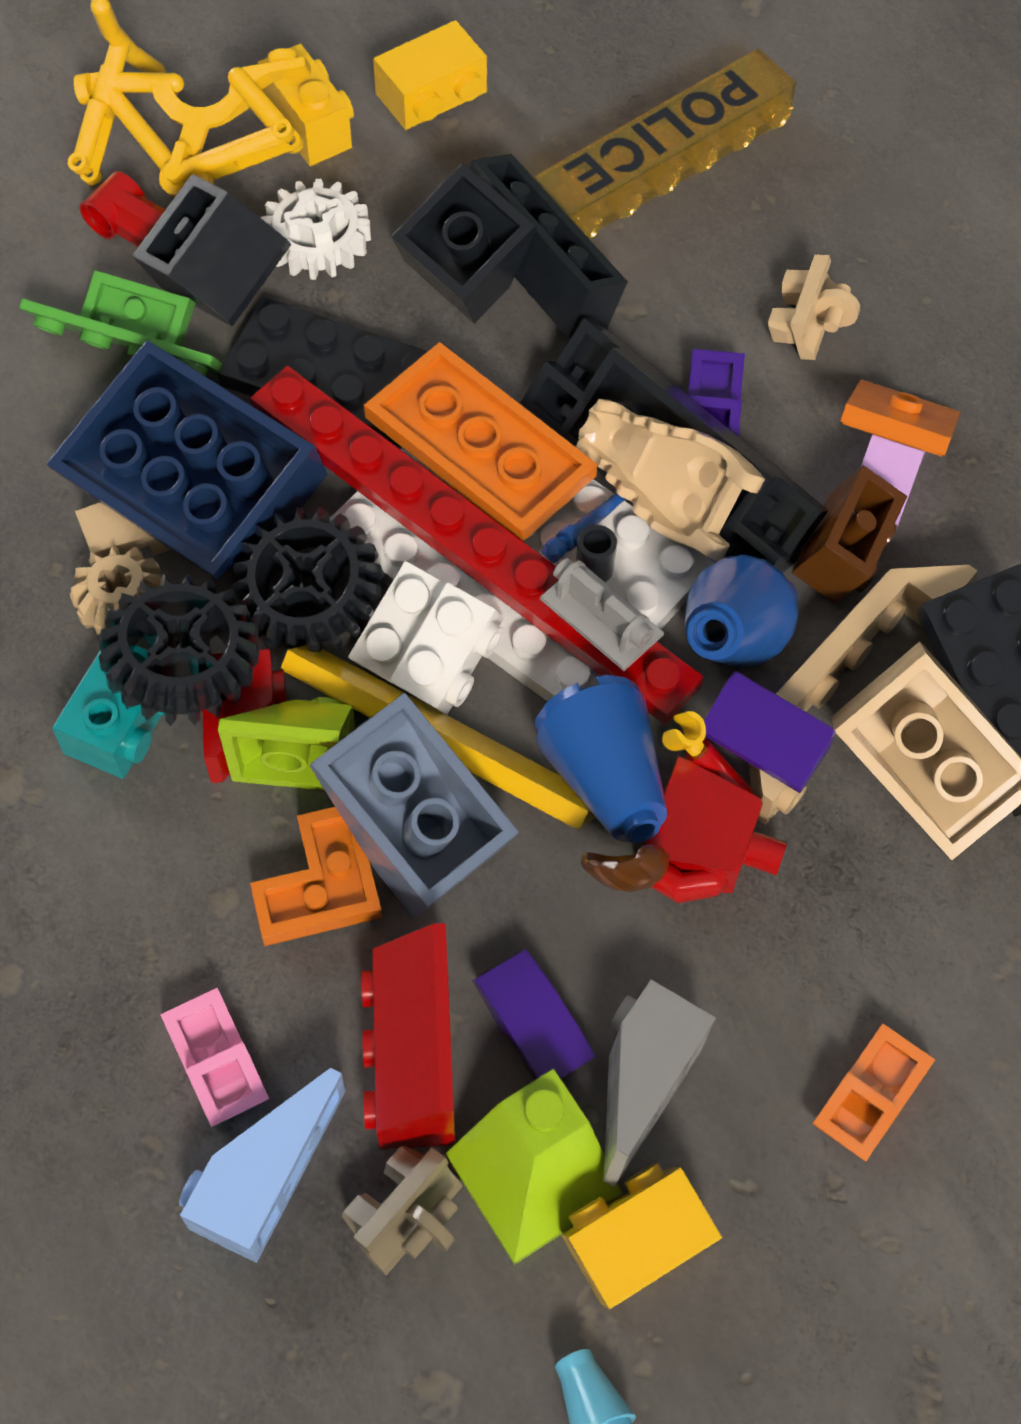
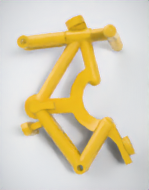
(105, 99)

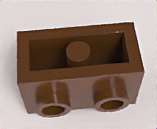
(851, 536)

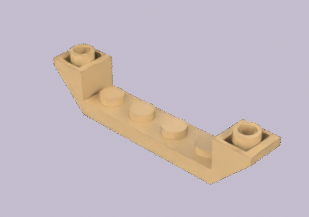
(847, 646)

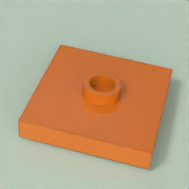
(900, 417)

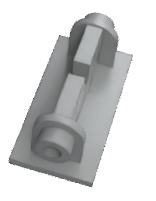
(600, 614)

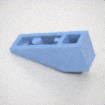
(257, 1172)

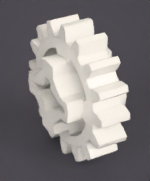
(320, 226)

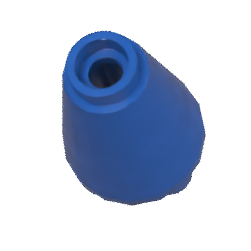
(741, 612)

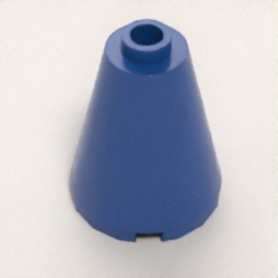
(606, 754)

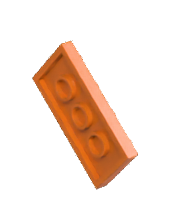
(480, 441)

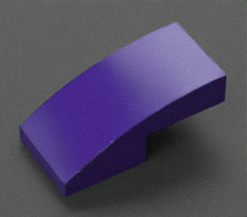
(717, 384)
(533, 1016)

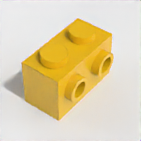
(430, 75)
(314, 110)
(639, 1234)

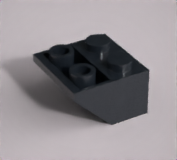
(211, 250)

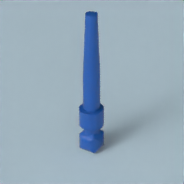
(567, 538)

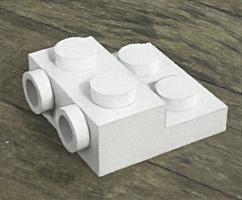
(428, 638)

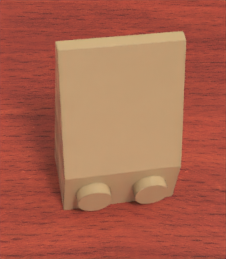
(933, 750)

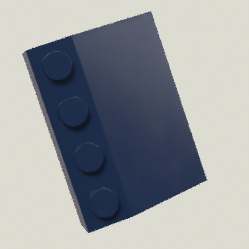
(188, 461)

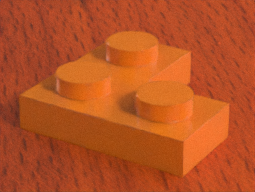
(328, 895)

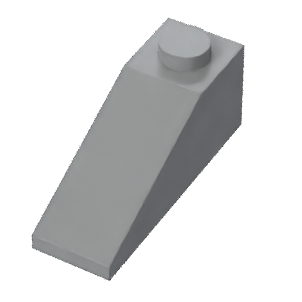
(648, 1061)

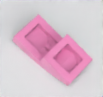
(214, 1057)

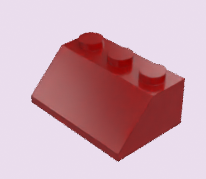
(410, 1041)

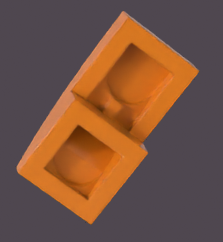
(873, 1092)

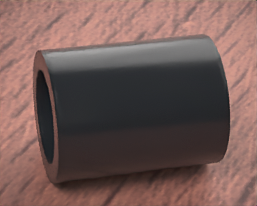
(597, 550)

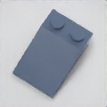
(412, 805)

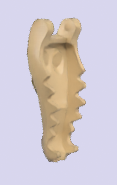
(670, 473)

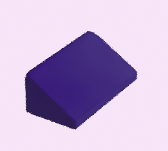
(768, 731)

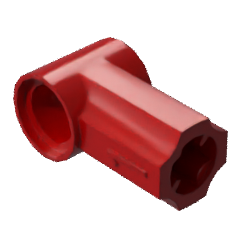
(120, 209)

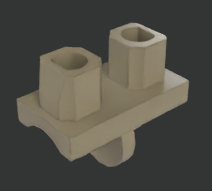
(410, 1214)

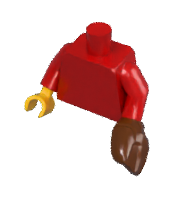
(705, 829)

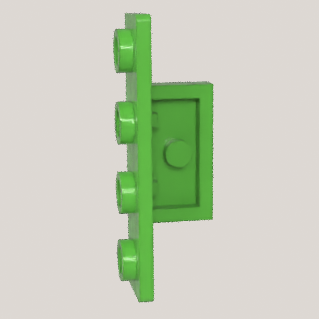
(127, 316)

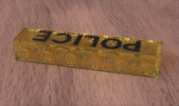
(671, 142)

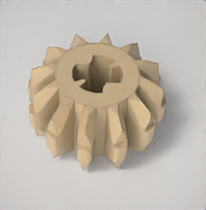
(101, 585)

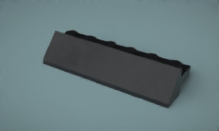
(600, 366)

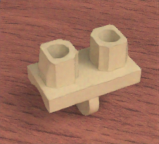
(819, 308)

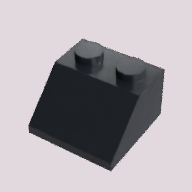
(466, 242)

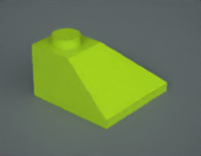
(283, 740)
(532, 1166)

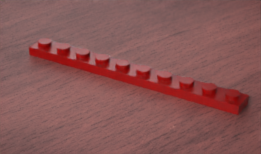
(458, 531)

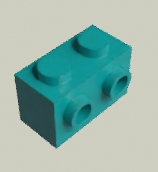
(100, 728)

